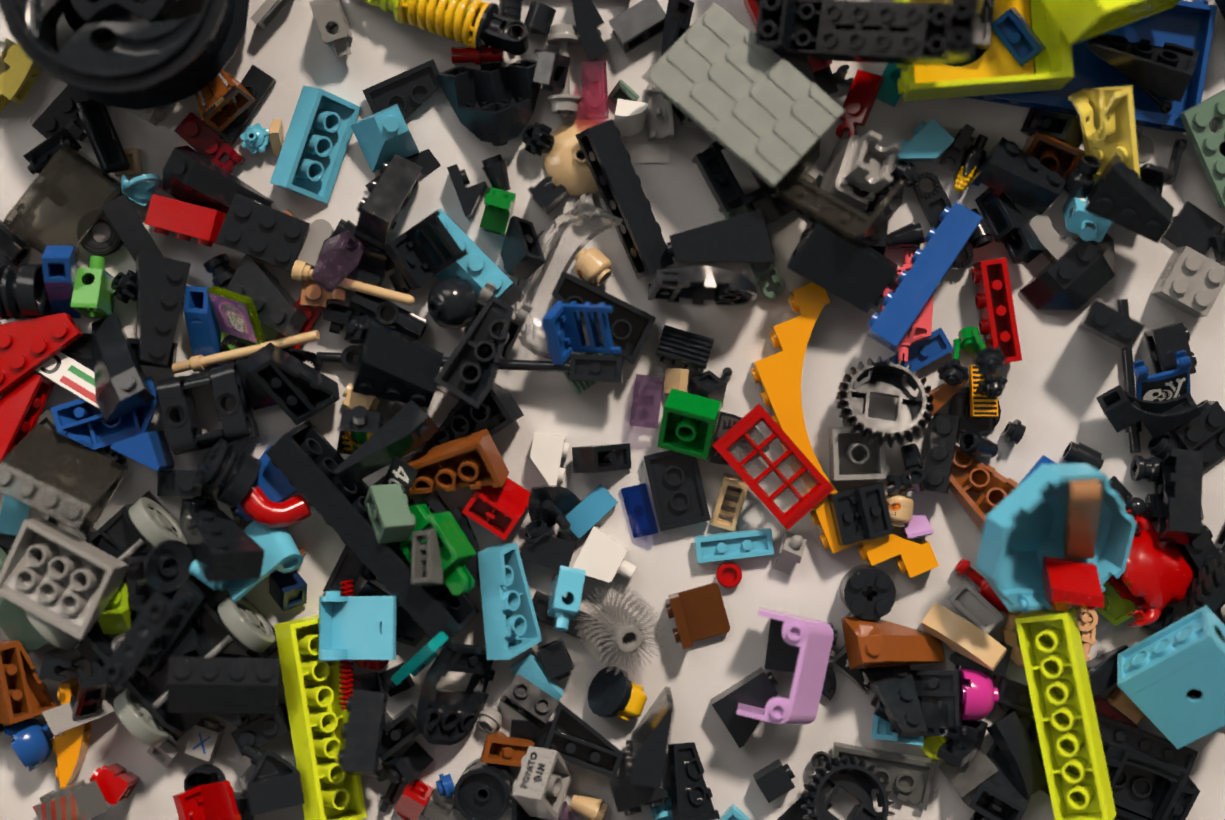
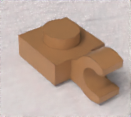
(316, 296)

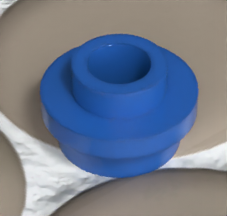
(445, 785)

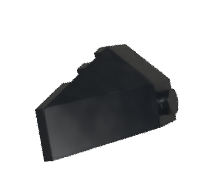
(203, 183)

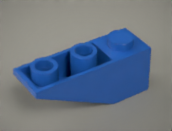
(59, 278)
(201, 322)

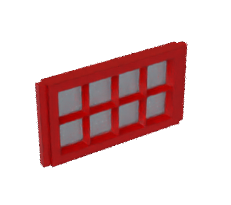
(773, 466)

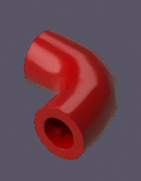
(273, 513)

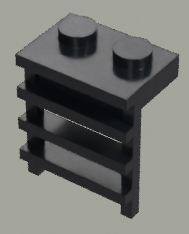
(424, 251)

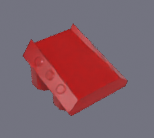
(1071, 583)

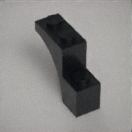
(1157, 416)

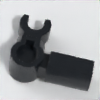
(915, 477)

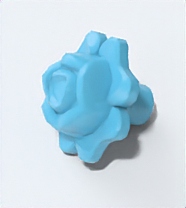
(255, 138)

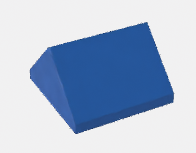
(148, 449)

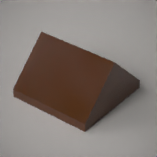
(1053, 153)

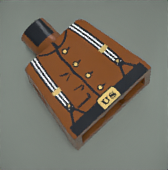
(222, 100)

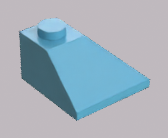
(383, 136)

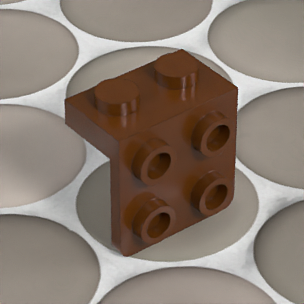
(697, 614)

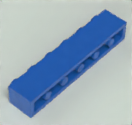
(924, 276)

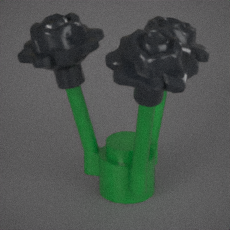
(988, 361)

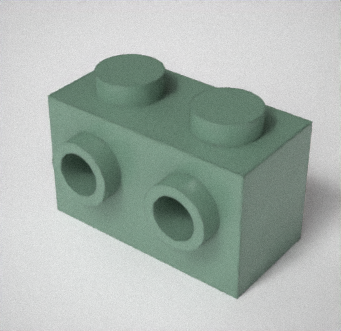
(389, 513)

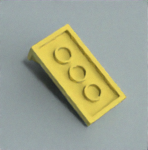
(1108, 124)

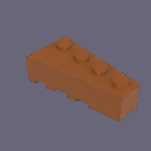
(459, 463)

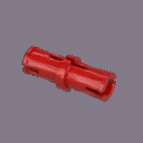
(472, 55)

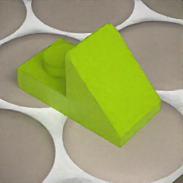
(117, 613)

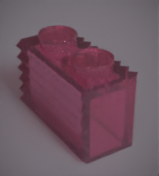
(594, 90)

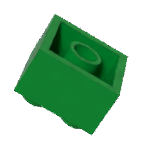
(688, 423)

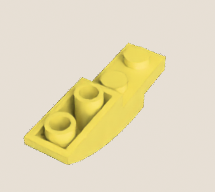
(19, 79)

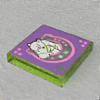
(236, 314)

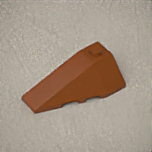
(978, 486)
(888, 644)

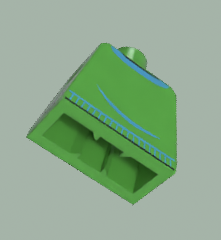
(92, 290)

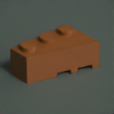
(20, 689)

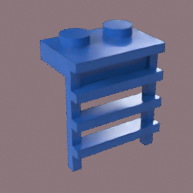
(566, 333)

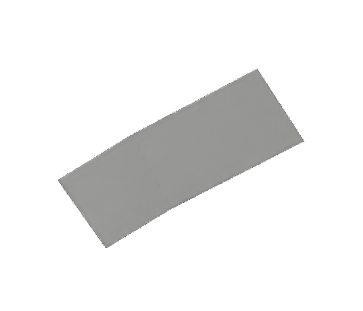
(61, 718)

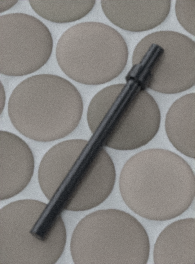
(1129, 384)

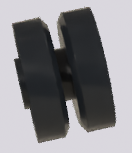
(484, 790)

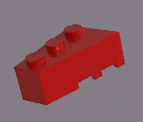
(185, 220)

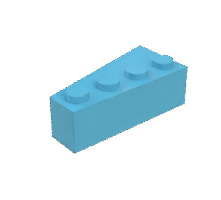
(506, 603)

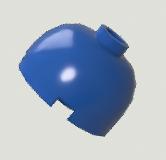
(30, 741)

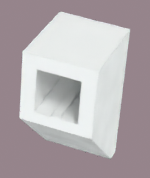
(547, 456)

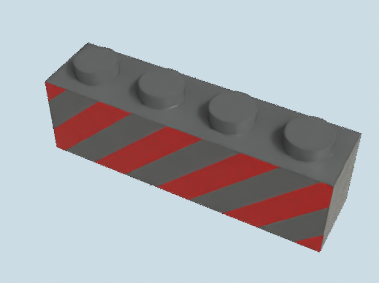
(73, 802)

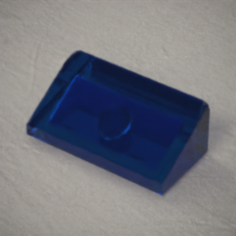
(639, 510)

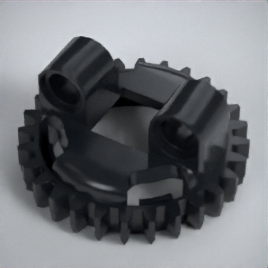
(885, 380)
(856, 781)

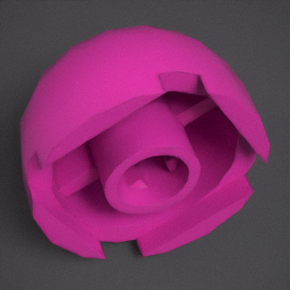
(977, 694)

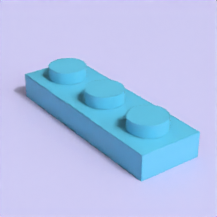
(734, 545)

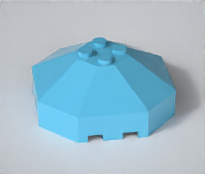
(1033, 525)

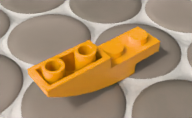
(71, 744)

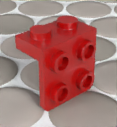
(207, 802)

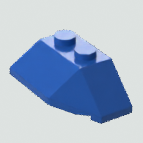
(88, 427)

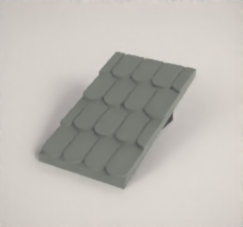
(743, 94)

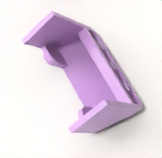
(815, 645)

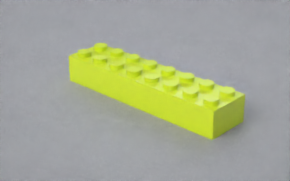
(1065, 715)
(317, 723)

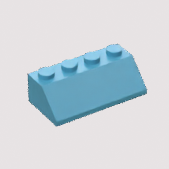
(315, 144)
(475, 266)

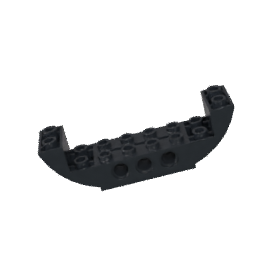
(869, 30)

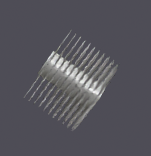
(619, 628)

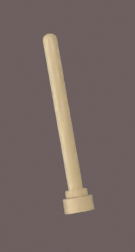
(302, 271)

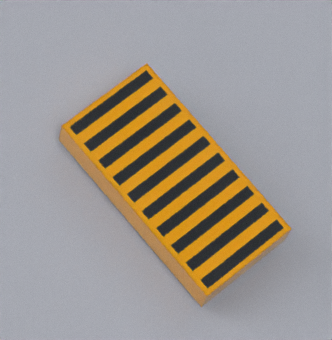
(980, 405)

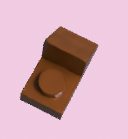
(504, 749)

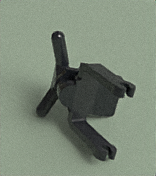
(1159, 176)

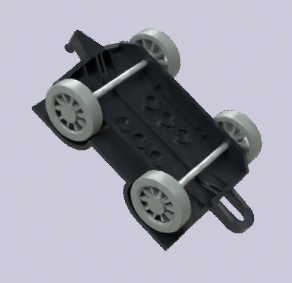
(221, 625)

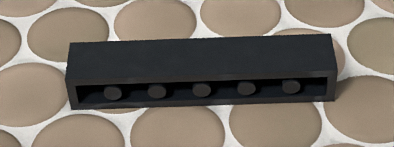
(625, 198)

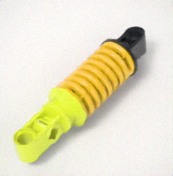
(460, 21)

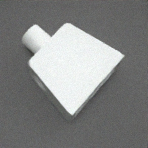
(603, 557)

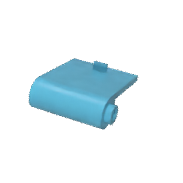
(279, 555)
(357, 627)

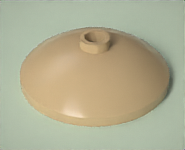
(562, 160)

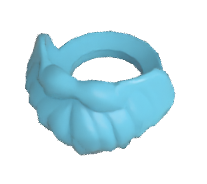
(140, 188)

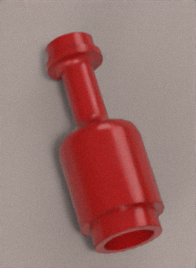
(984, 588)

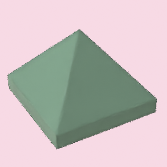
(622, 91)

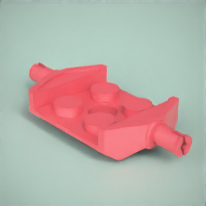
(922, 326)

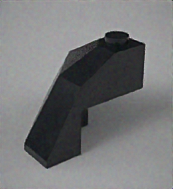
(492, 100)

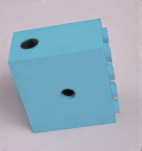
(1179, 677)

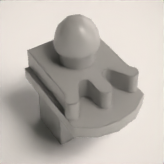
(790, 552)

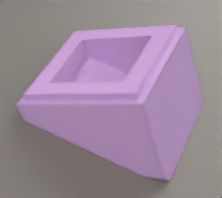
(917, 527)

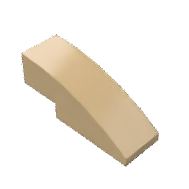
(963, 636)

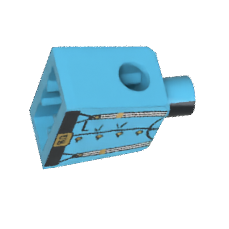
(565, 596)

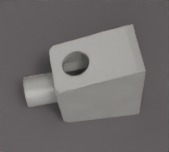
(331, 13)

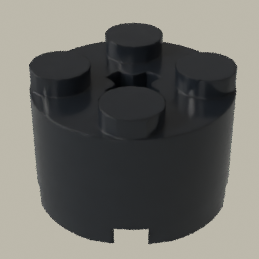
(878, 602)

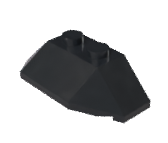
(1073, 277)

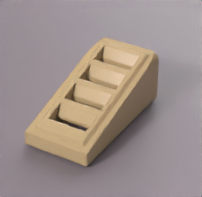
(734, 481)

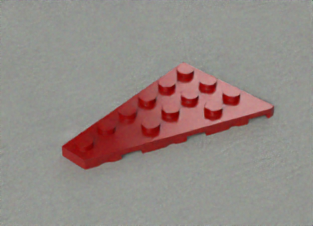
(32, 343)

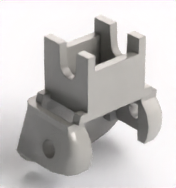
(862, 165)

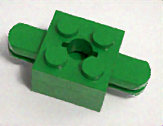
(455, 549)

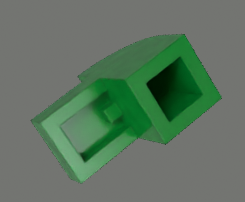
(497, 211)

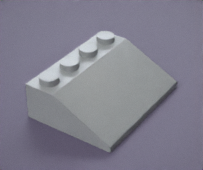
(59, 576)

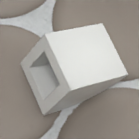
(630, 116)

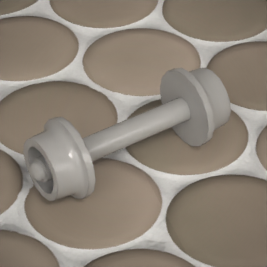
(564, 36)

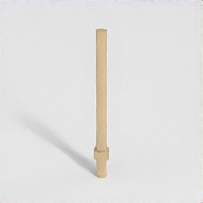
(200, 362)

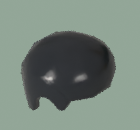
(203, 775)

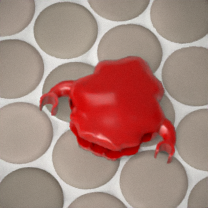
(1153, 574)

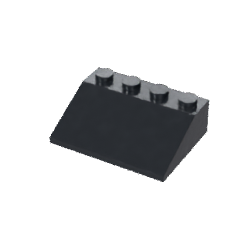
(649, 743)

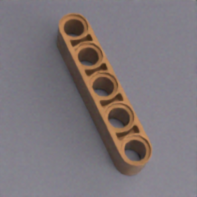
(1082, 519)

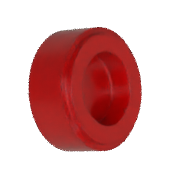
(729, 574)

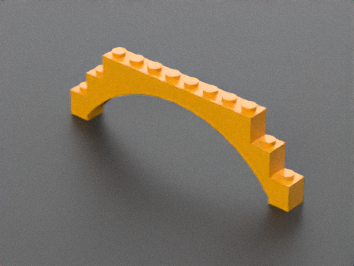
(781, 382)

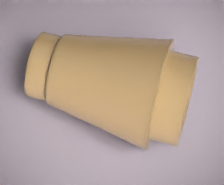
(589, 807)

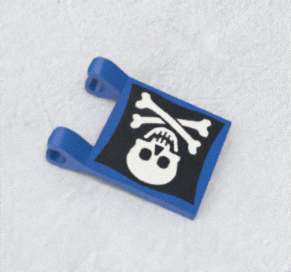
(1164, 384)

